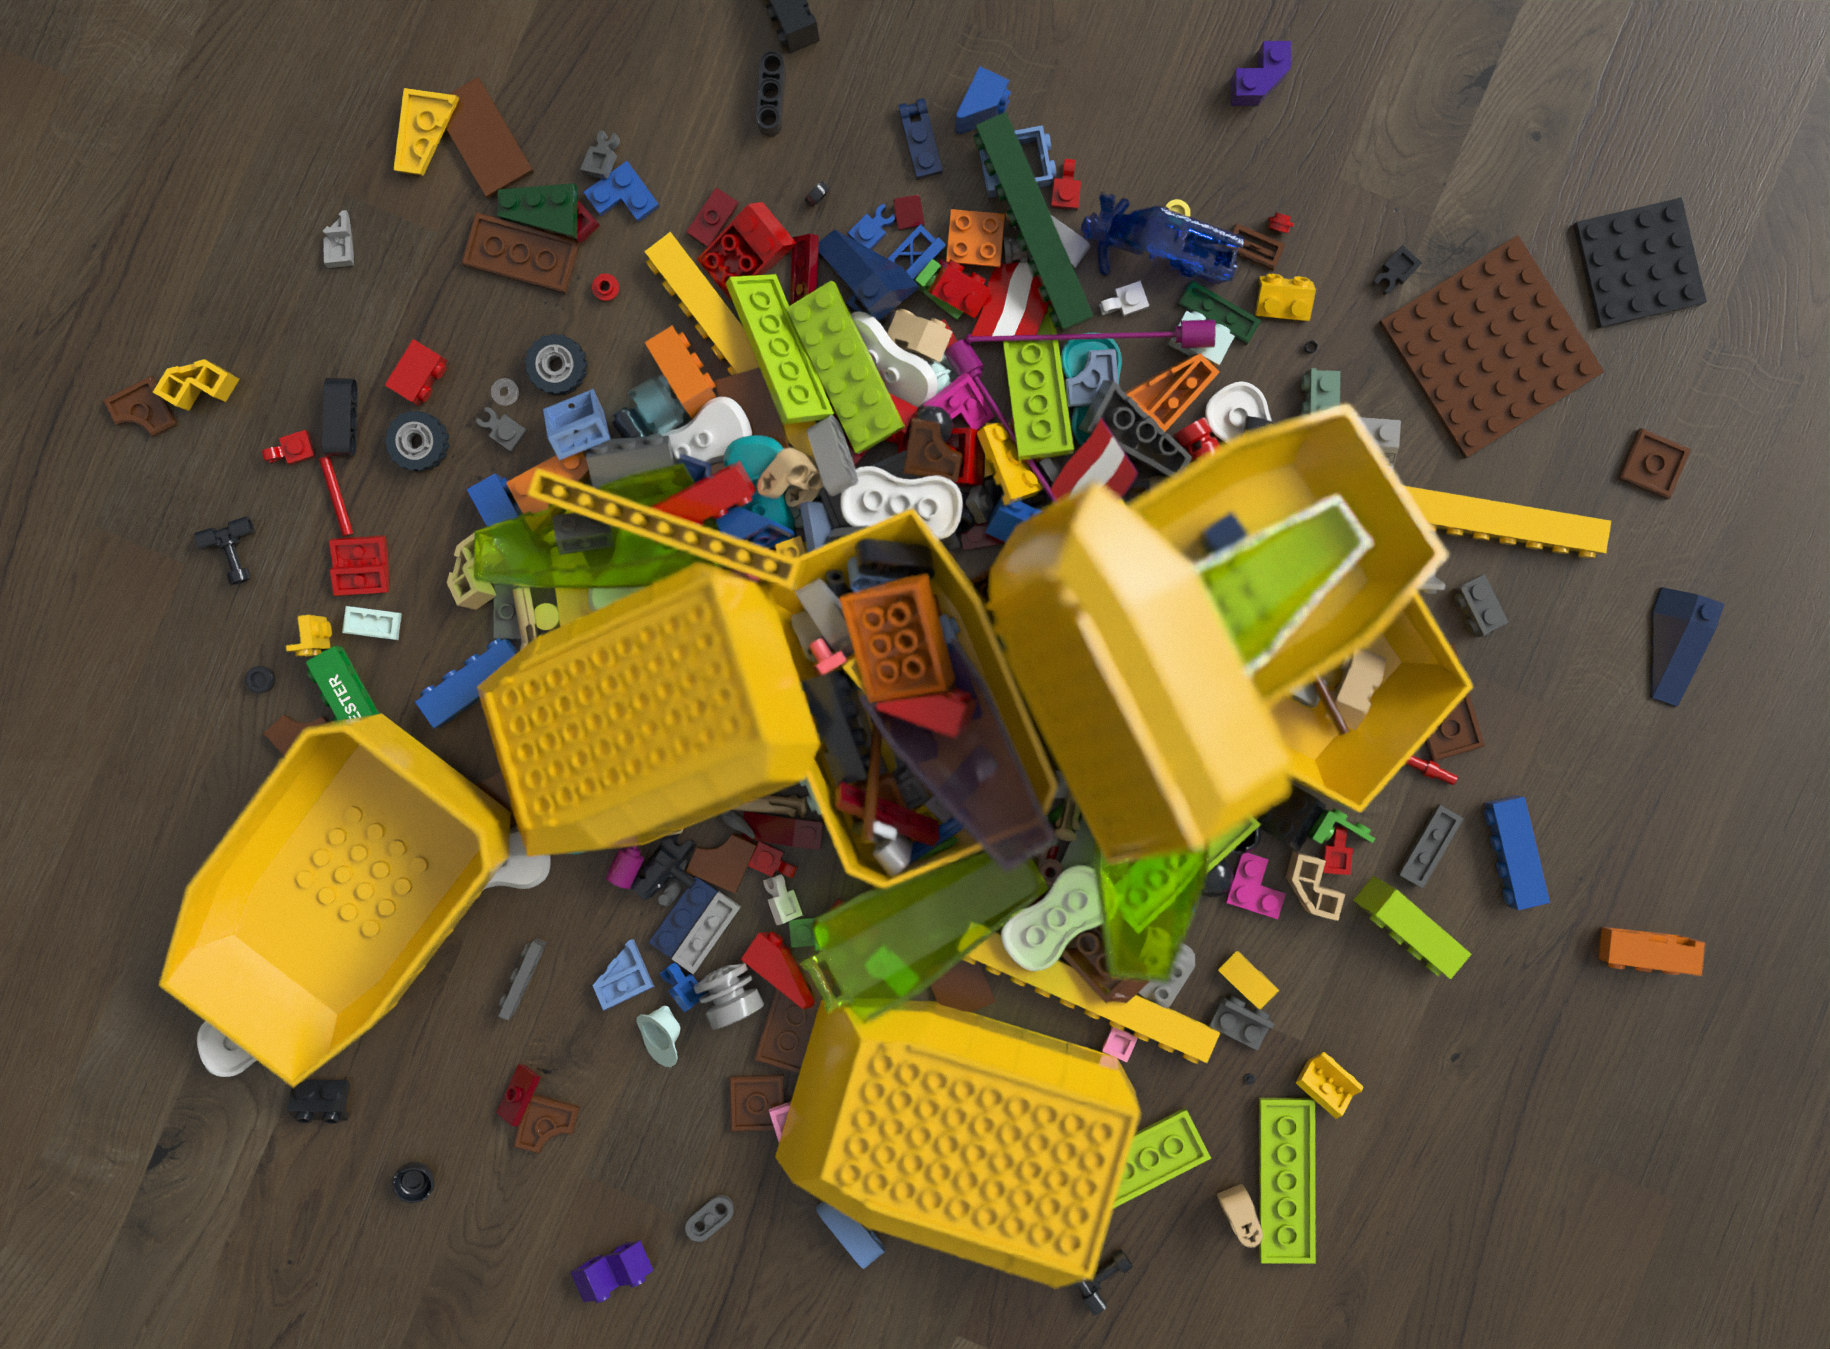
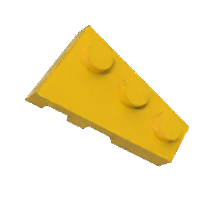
(421, 128)

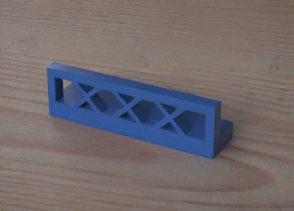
(916, 267)

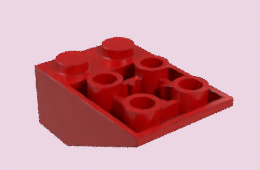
(747, 246)

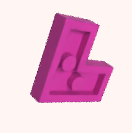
(964, 399)
(1249, 892)

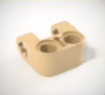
(793, 468)
(1240, 1212)

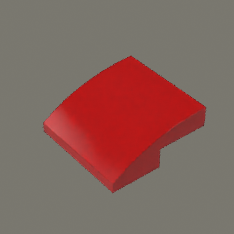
(359, 565)

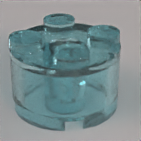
(656, 405)

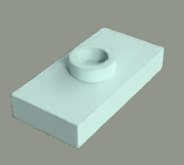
(372, 623)

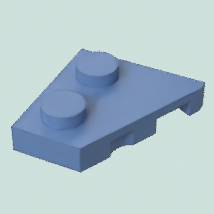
(623, 978)

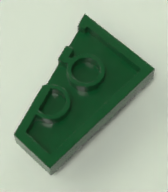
(541, 207)

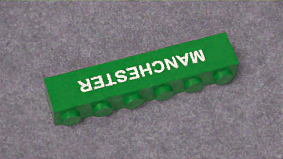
(340, 685)

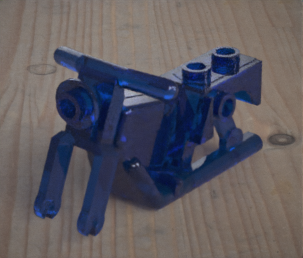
(1163, 235)

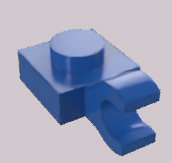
(682, 987)

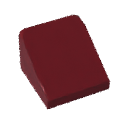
(908, 212)

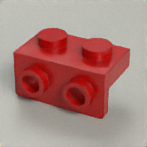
(959, 288)

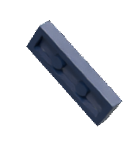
(683, 917)

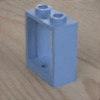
(1043, 145)
(585, 417)

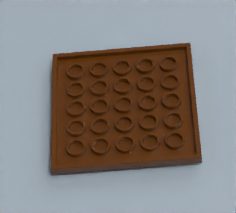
(1491, 346)

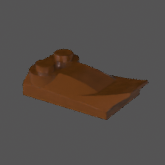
(1089, 958)

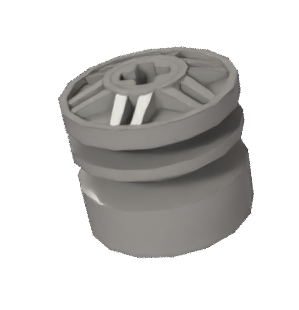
(728, 995)

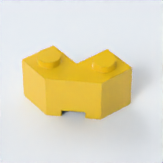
(184, 383)

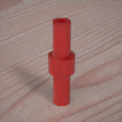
(1432, 770)

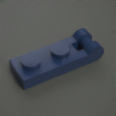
(920, 140)

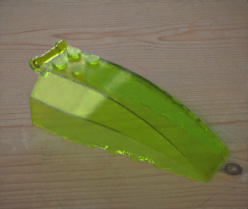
(527, 554)
(1278, 576)
(911, 933)

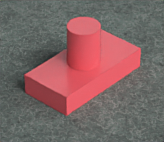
(824, 657)

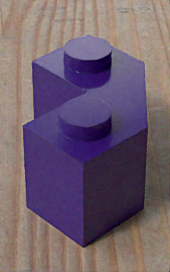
(1252, 85)
(603, 1274)

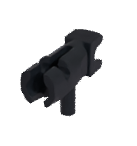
(663, 865)

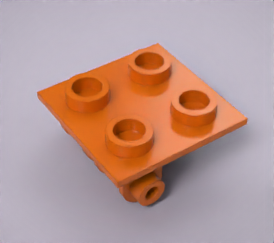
(975, 238)

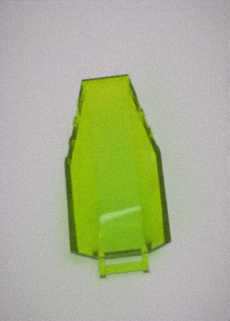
(1148, 910)

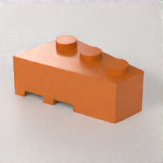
(682, 369)
(1174, 389)
(571, 468)
(1651, 951)

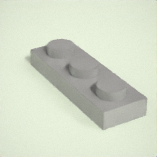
(706, 932)

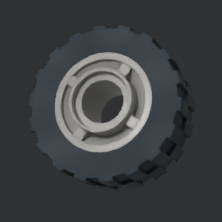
(539, 364)
(401, 435)

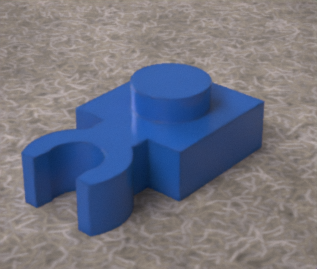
(869, 230)

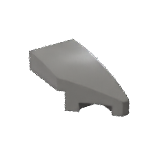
(339, 243)

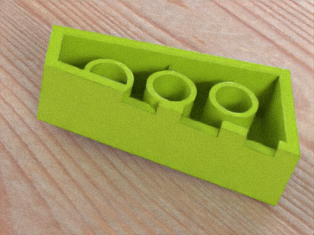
(1413, 927)

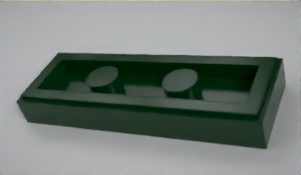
(1216, 308)

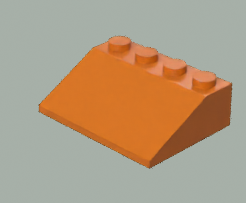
(898, 639)

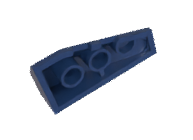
(868, 275)
(1680, 637)

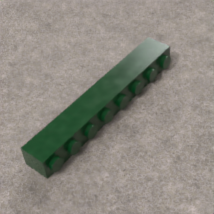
(1033, 222)

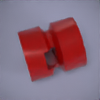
(1194, 433)

